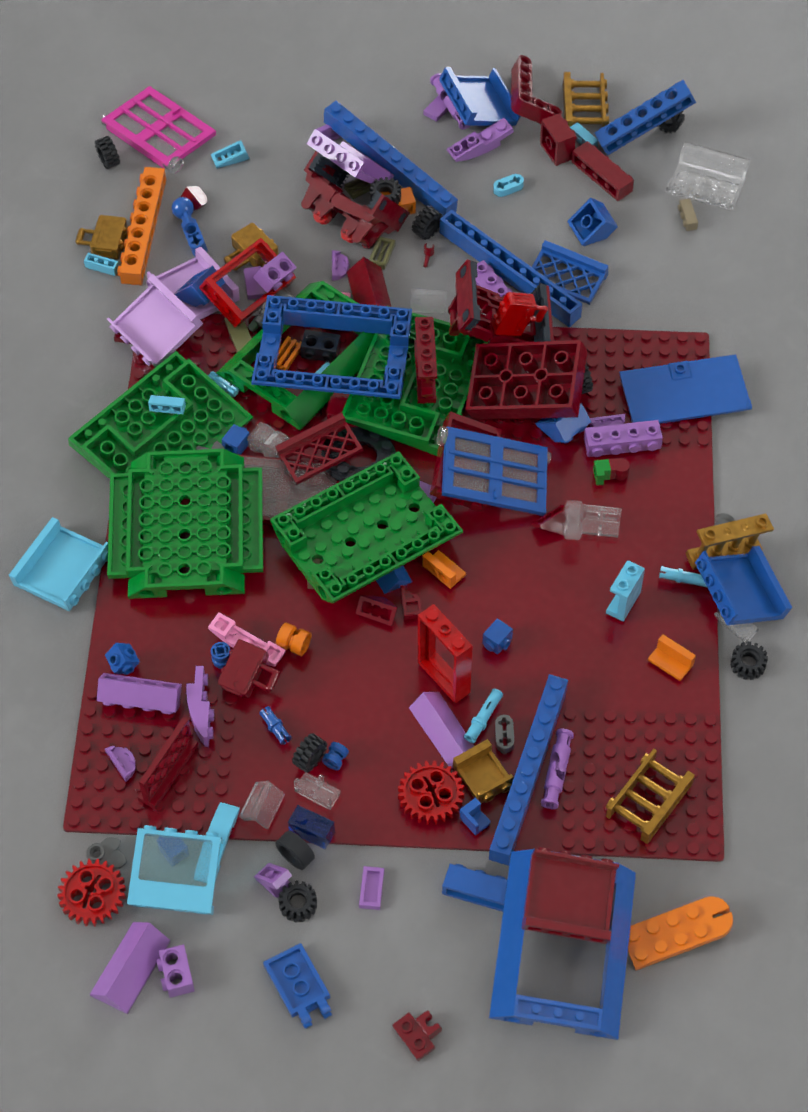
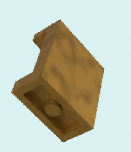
(482, 772)

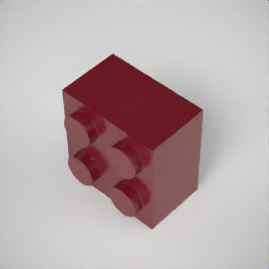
(557, 139)

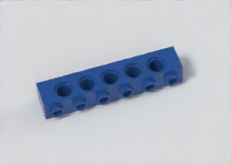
(645, 117)

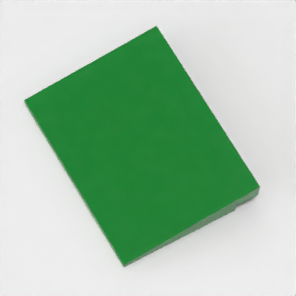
(403, 417)
(130, 430)

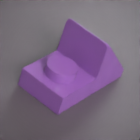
(273, 878)

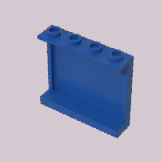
(479, 98)
(744, 587)

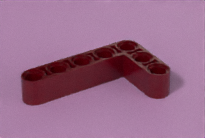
(521, 93)

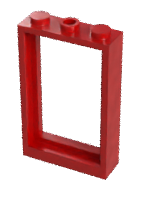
(221, 299)
(455, 682)

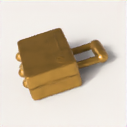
(107, 236)
(243, 239)

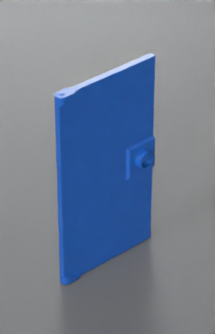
(685, 390)

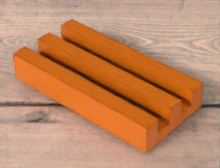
(283, 347)

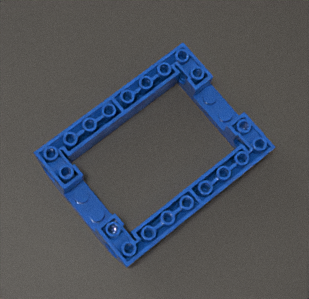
(337, 316)
(526, 1010)

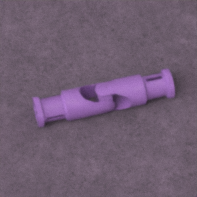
(446, 100)
(557, 766)

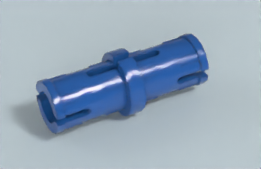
(275, 725)

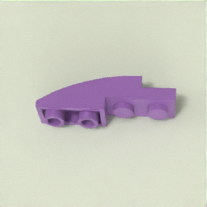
(479, 144)
(199, 707)

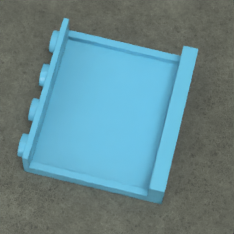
(59, 565)

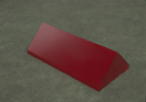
(368, 283)

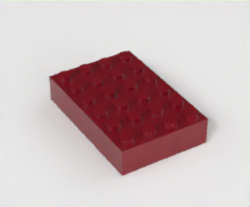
(527, 380)

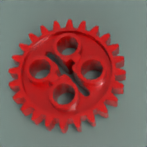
(448, 786)
(75, 886)

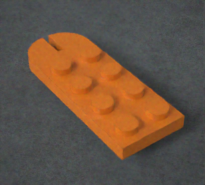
(678, 931)

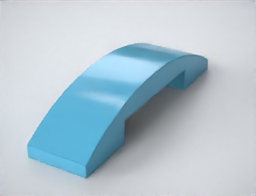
(222, 823)

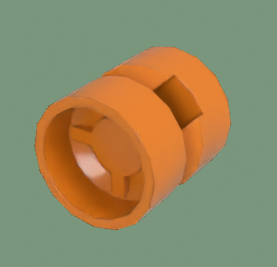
(295, 639)

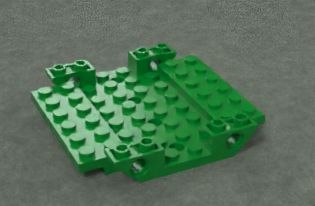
(220, 518)

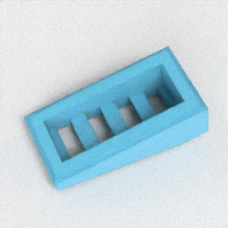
(237, 148)

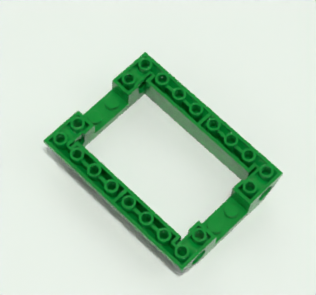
(302, 408)

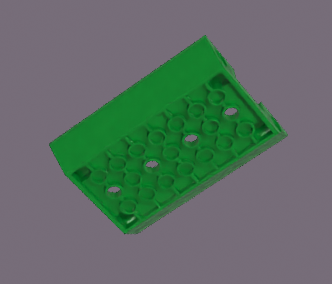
(352, 513)

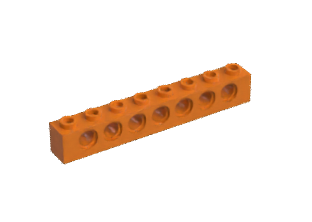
(142, 226)

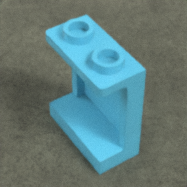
(627, 590)

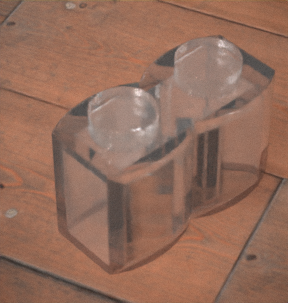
(264, 439)
(572, 525)

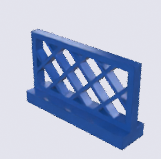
(576, 261)

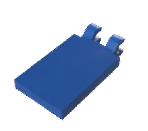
(298, 984)

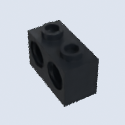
(320, 346)

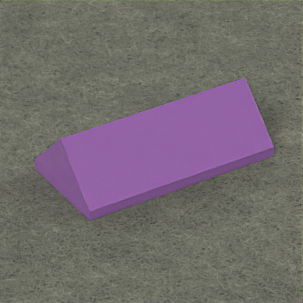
(440, 725)
(130, 966)

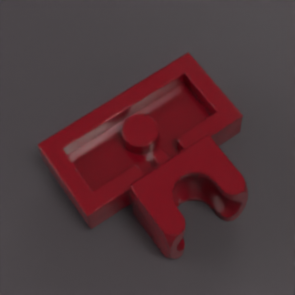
(417, 1033)

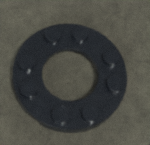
(380, 444)

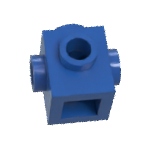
(122, 658)

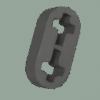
(509, 733)

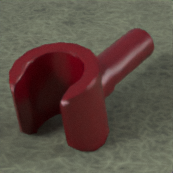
(428, 252)

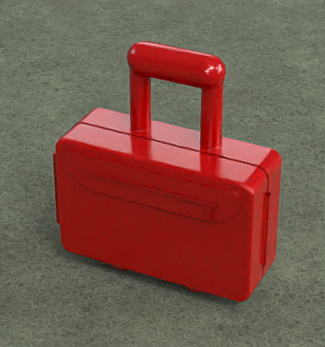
(515, 313)

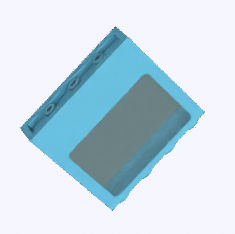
(174, 870)

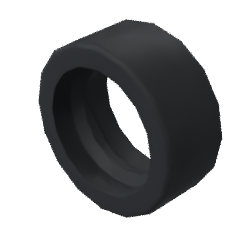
(295, 850)

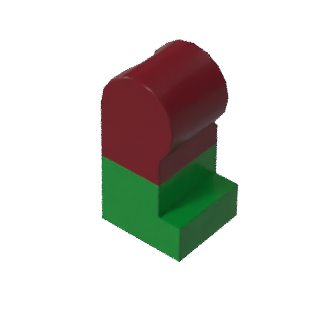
(610, 469)

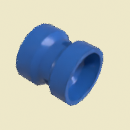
(220, 654)
(334, 757)

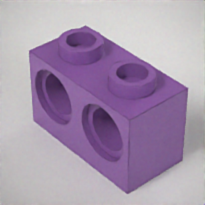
(274, 272)
(179, 970)

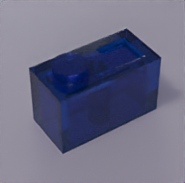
(311, 826)

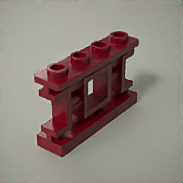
(425, 360)

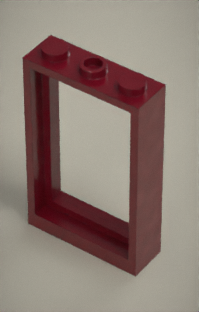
(458, 421)

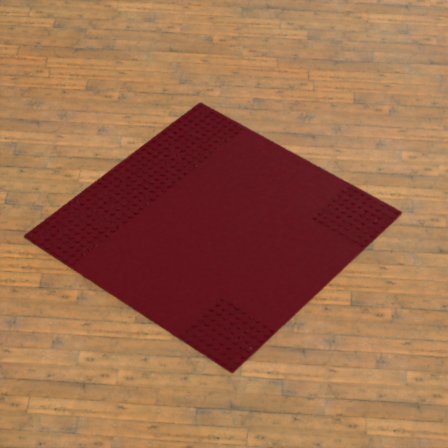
(366, 674)

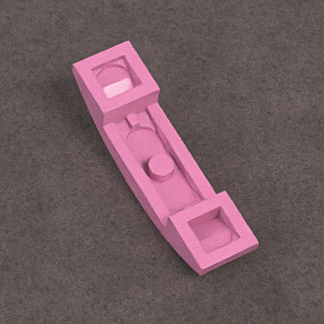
(229, 633)

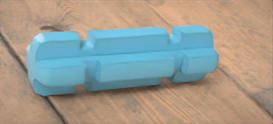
(224, 384)

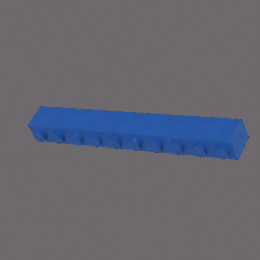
(384, 154)
(507, 265)
(528, 770)

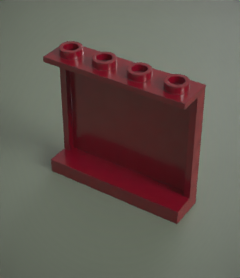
(569, 895)

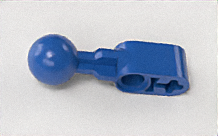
(183, 209)

